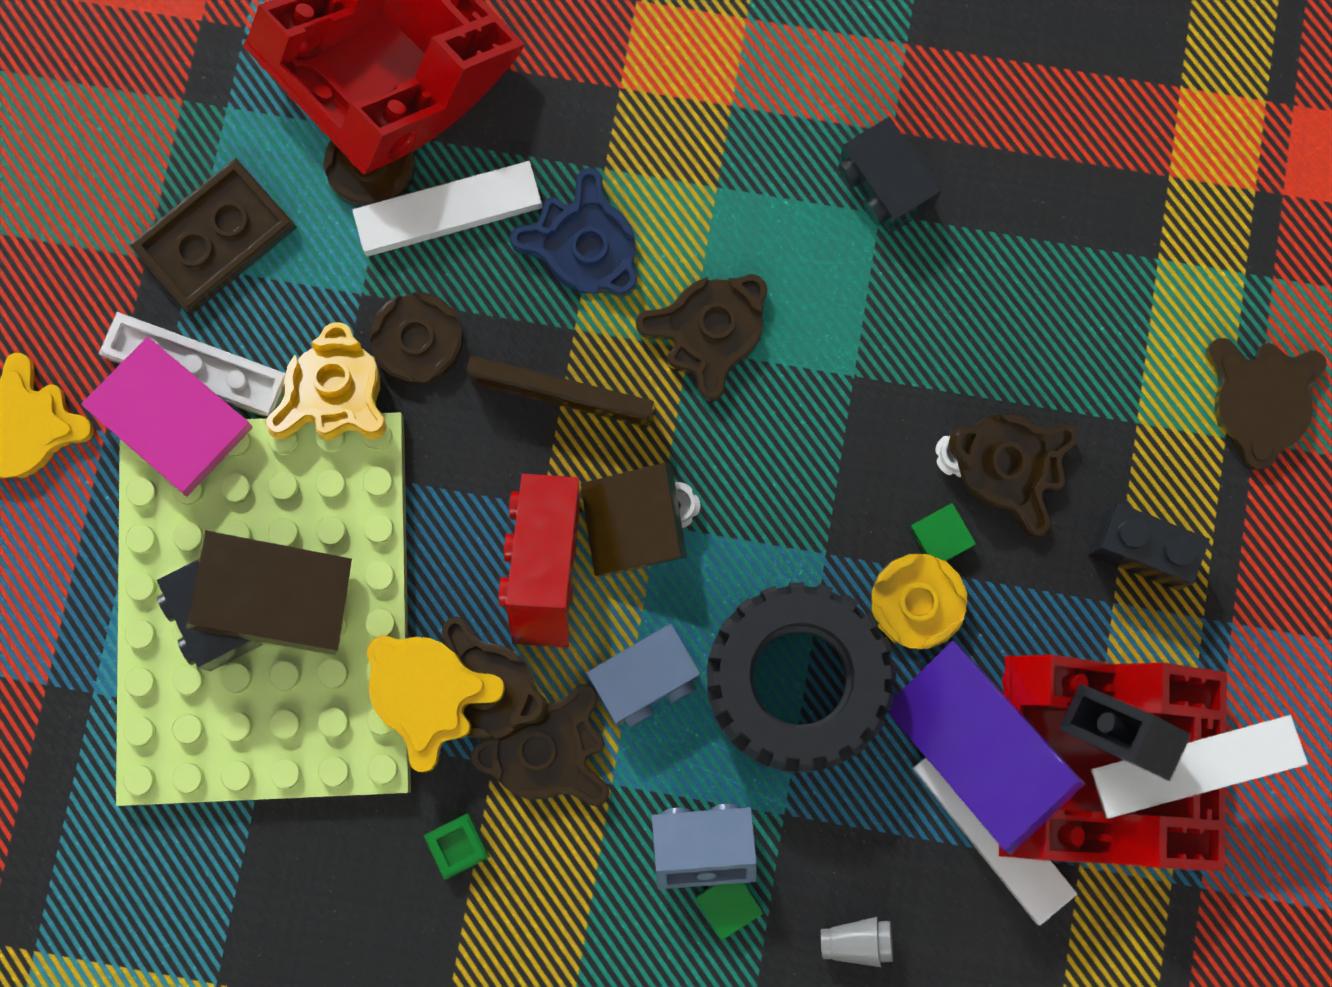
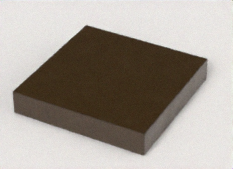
(633, 520)

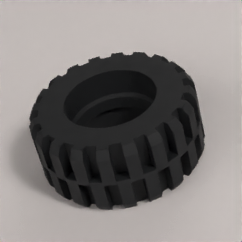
(865, 665)

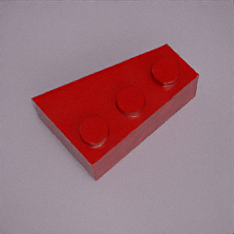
(541, 559)

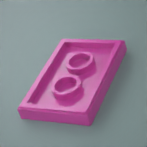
(167, 416)

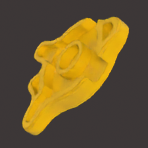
(332, 387)
(33, 421)
(423, 692)

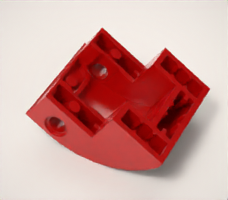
(382, 70)
(1167, 835)

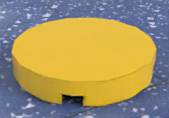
(919, 601)

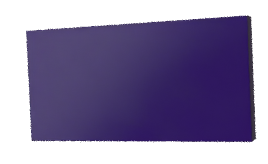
(984, 747)

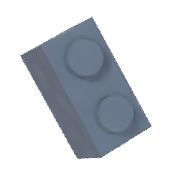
(644, 676)
(704, 847)

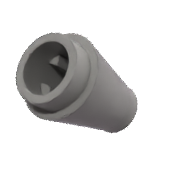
(859, 942)

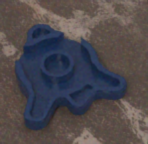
(583, 242)

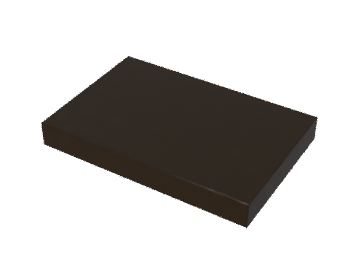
(213, 236)
(269, 593)

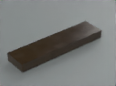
(560, 391)

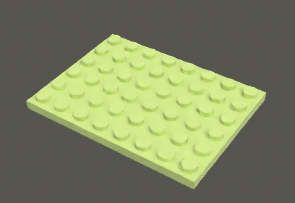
(278, 715)

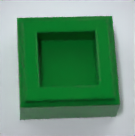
(943, 534)
(456, 846)
(728, 907)

